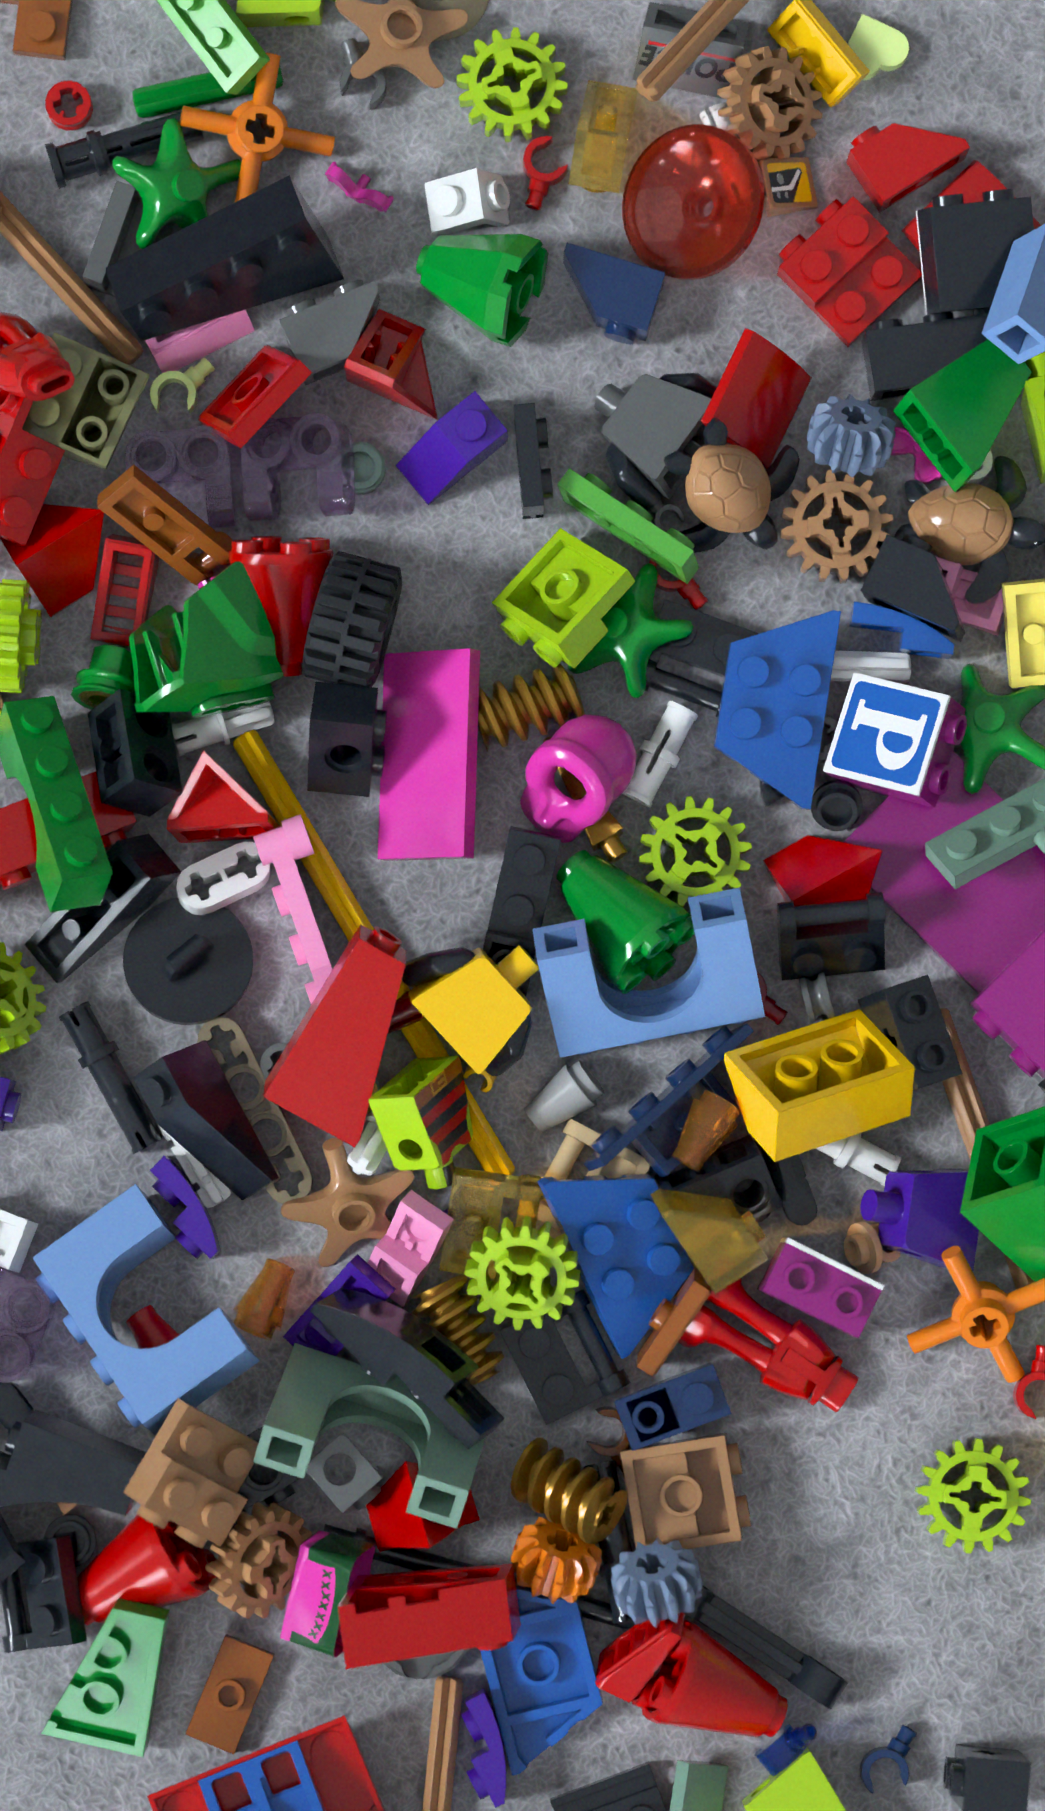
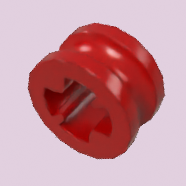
(83, 111)

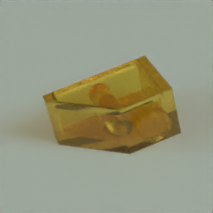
(602, 137)
(713, 1235)

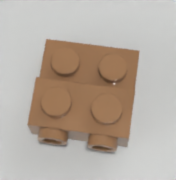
(193, 1475)
(686, 1492)

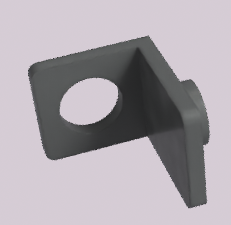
(357, 1491)

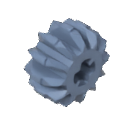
(851, 435)
(656, 1582)

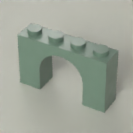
(332, 1391)

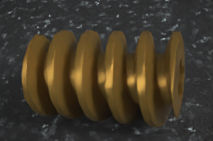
(528, 705)
(451, 1318)
(566, 1493)

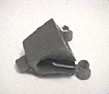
(646, 426)

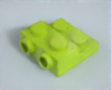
(562, 599)

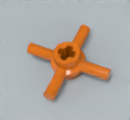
(272, 120)
(968, 1318)

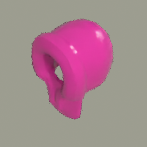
(598, 755)

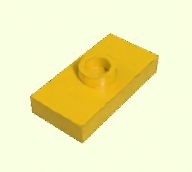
(824, 51)

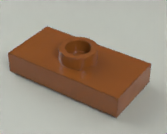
(671, 1322)
(230, 1694)

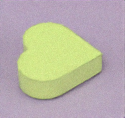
(878, 45)

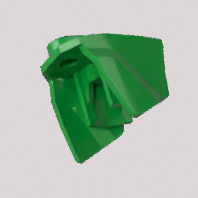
(208, 656)

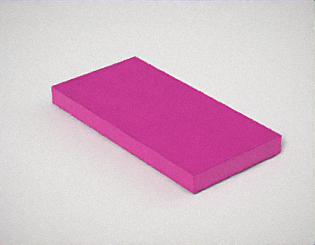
(429, 755)

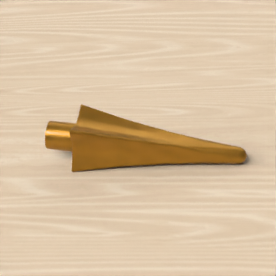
(603, 833)

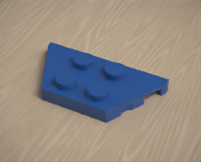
(778, 703)
(622, 1247)
(541, 1678)

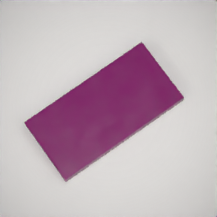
(968, 927)

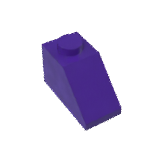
(453, 448)

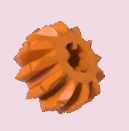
(555, 1561)

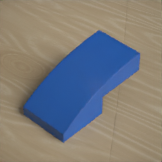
(915, 636)

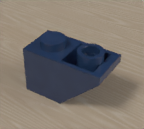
(672, 1406)

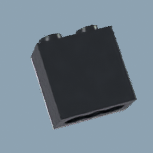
(968, 247)

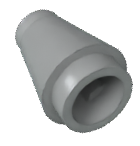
(565, 1096)

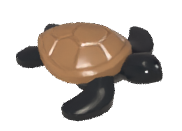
(731, 489)
(974, 525)

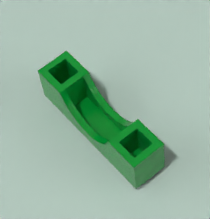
(68, 841)

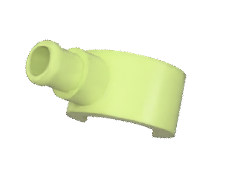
(191, 379)

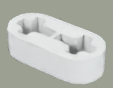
(218, 867)

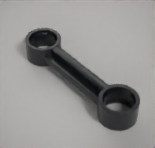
(768, 1648)

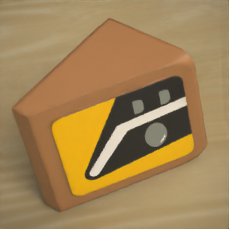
(788, 185)

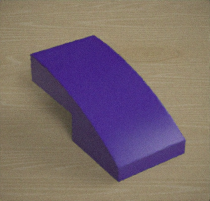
(355, 1276)

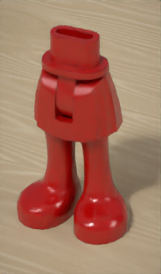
(30, 361)
(796, 1363)

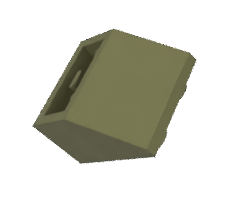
(94, 411)

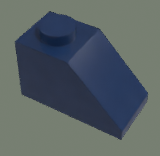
(615, 291)

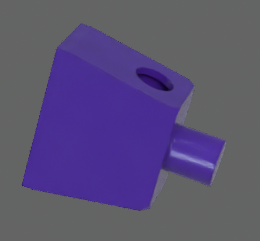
(922, 1214)

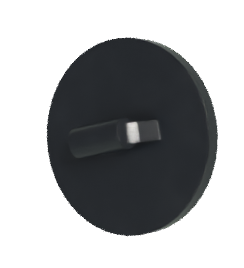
(187, 963)

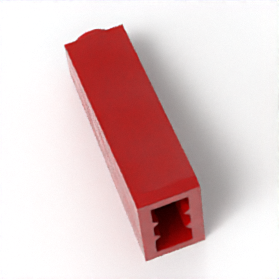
(339, 1043)

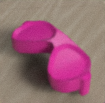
(357, 191)
(923, 467)

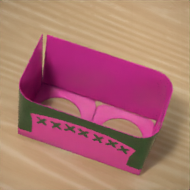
(321, 1579)

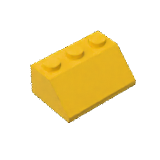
(820, 1084)

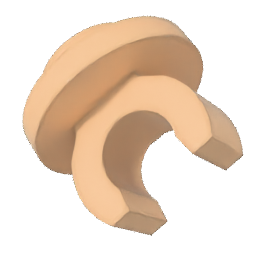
(864, 1248)

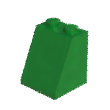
(1008, 1188)

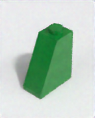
(963, 410)

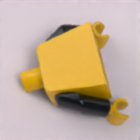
(474, 1005)

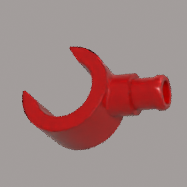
(539, 182)
(687, 591)
(1037, 1373)

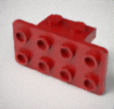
(25, 470)

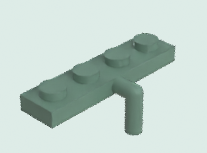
(991, 837)

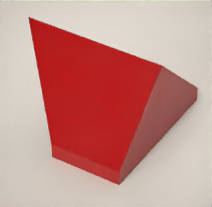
(392, 363)
(60, 555)
(216, 808)
(823, 871)
(400, 1529)

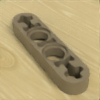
(260, 1107)

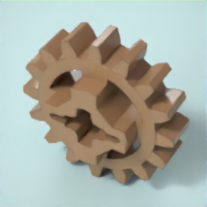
(770, 103)
(813, 529)
(258, 1560)

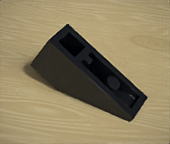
(75, 935)
(204, 1116)

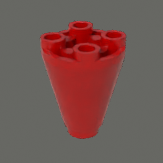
(287, 584)
(145, 1568)
(710, 1690)

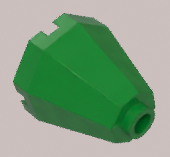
(486, 279)

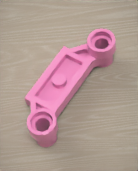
(282, 848)

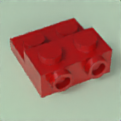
(847, 269)

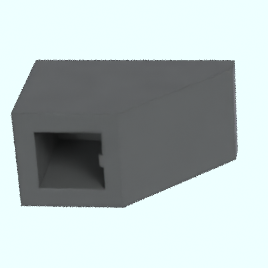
(328, 331)

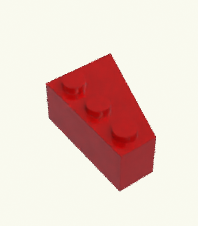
(428, 1613)

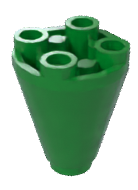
(625, 920)

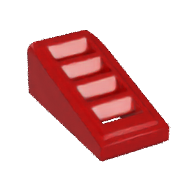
(147, 573)
(635, 1656)

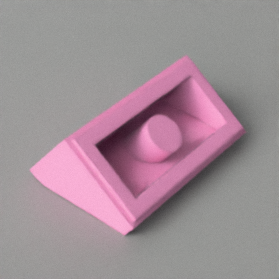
(192, 343)

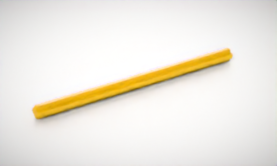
(349, 917)

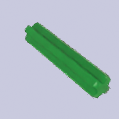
(185, 91)

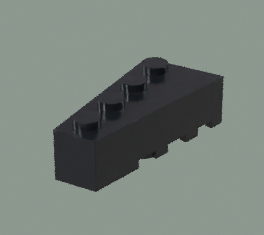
(226, 263)

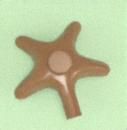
(400, 36)
(350, 1205)

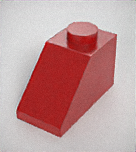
(901, 160)

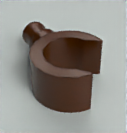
(615, 1449)

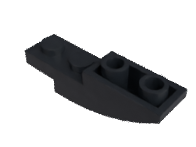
(521, 894)
(403, 1346)

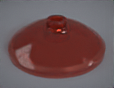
(668, 199)

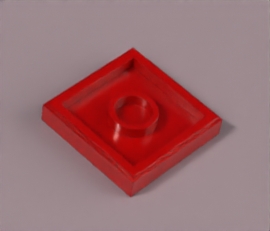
(254, 395)

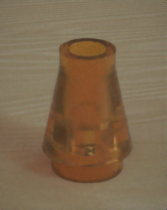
(705, 1129)
(265, 1301)

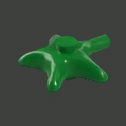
(174, 185)
(634, 632)
(995, 727)

